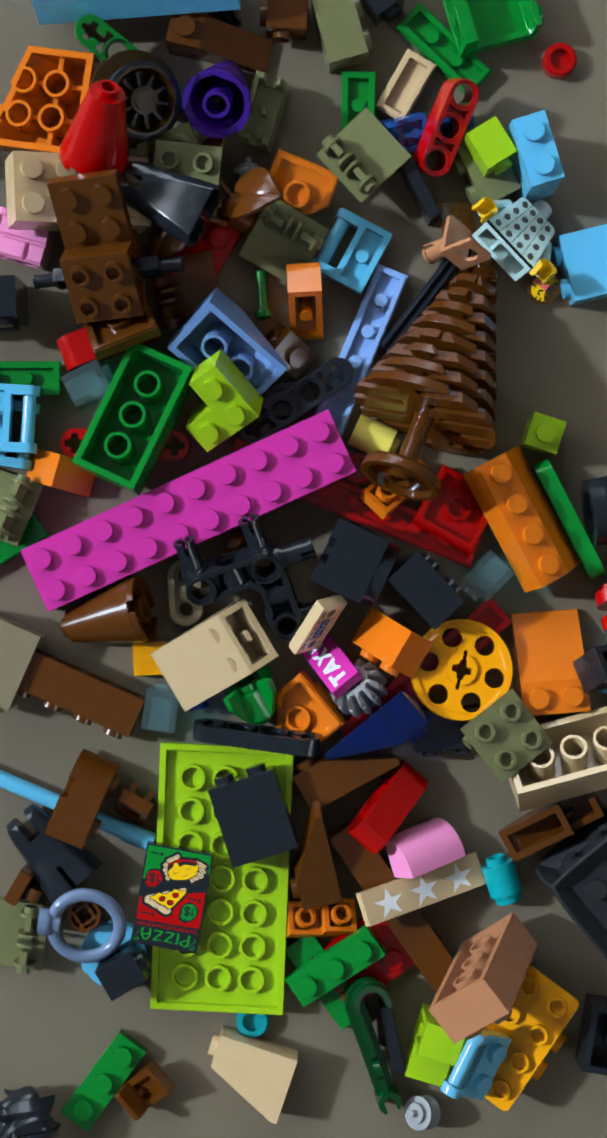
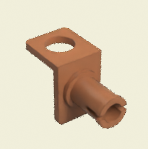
(455, 246)

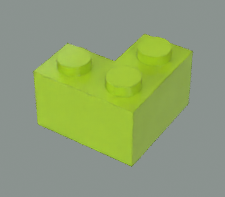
(227, 404)
(431, 1051)

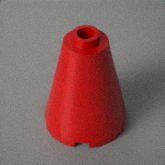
(98, 131)

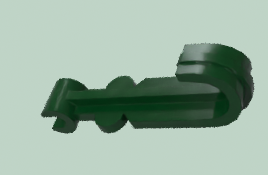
(367, 1039)

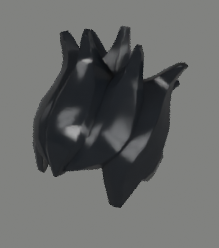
(27, 1115)

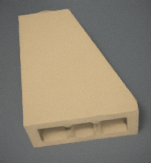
(255, 1069)

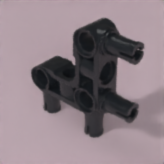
(240, 571)

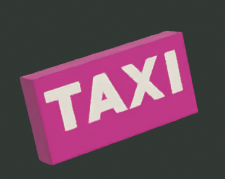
(333, 667)

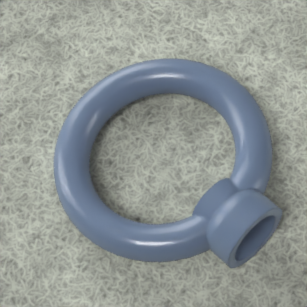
(50, 920)

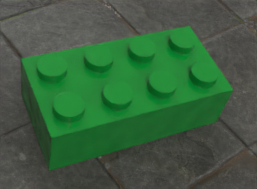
(135, 418)

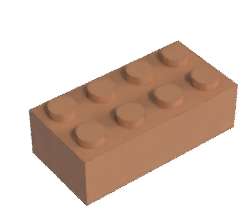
(484, 979)

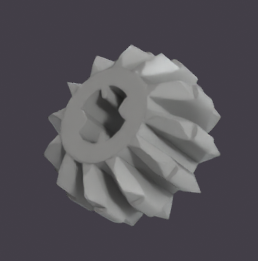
(364, 693)

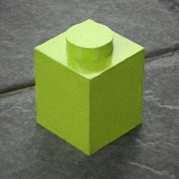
(490, 147)
(543, 434)

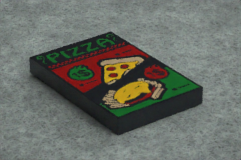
(172, 897)

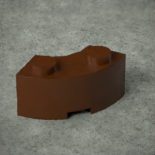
(83, 797)

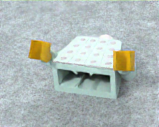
(517, 236)

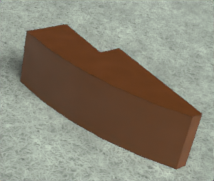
(549, 824)

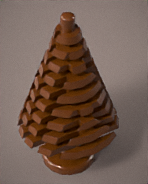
(436, 385)

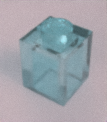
(88, 383)
(486, 576)
(160, 709)

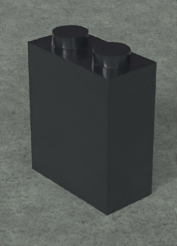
(253, 814)

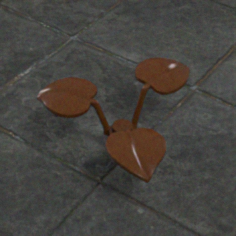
(252, 193)

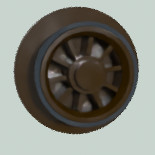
(149, 91)

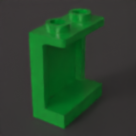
(491, 23)

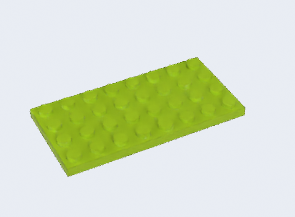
(246, 906)

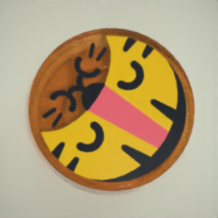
(543, 294)

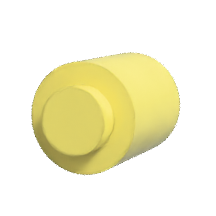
(373, 436)

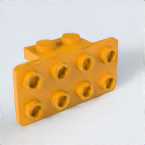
(535, 1029)

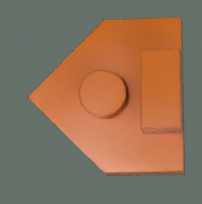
(303, 182)
(307, 707)

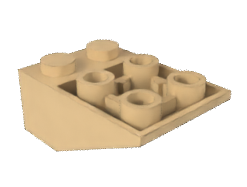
(214, 654)

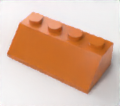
(522, 519)

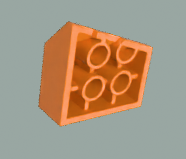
(44, 98)

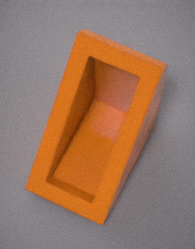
(60, 473)

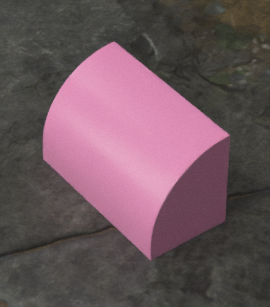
(424, 848)

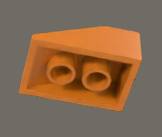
(543, 661)

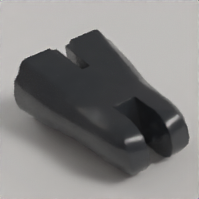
(172, 200)
(53, 862)

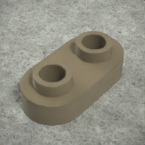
(178, 596)

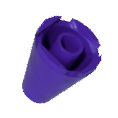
(217, 100)

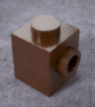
(285, 20)

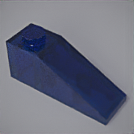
(389, 726)

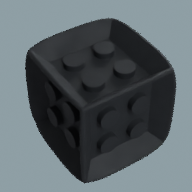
(578, 878)

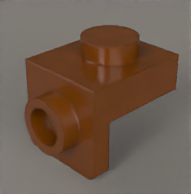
(290, 349)
(144, 1090)

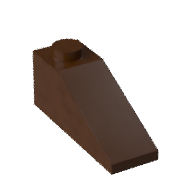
(215, 41)
(333, 778)
(314, 865)

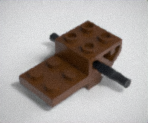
(102, 250)

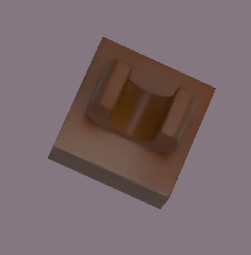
(134, 806)
(24, 888)

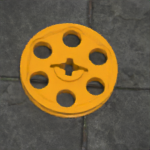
(476, 663)

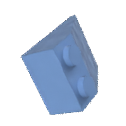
(225, 326)

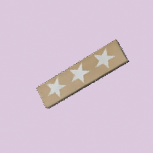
(407, 894)

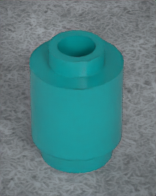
(502, 879)

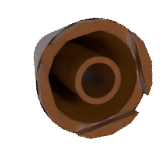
(114, 616)

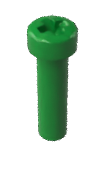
(262, 296)

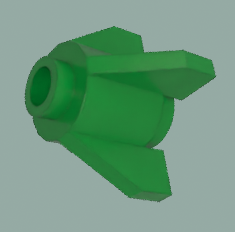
(253, 697)

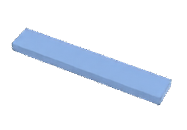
(364, 340)

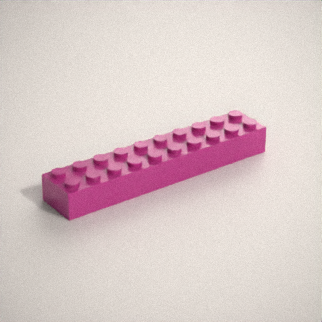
(195, 504)

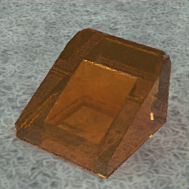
(461, 211)

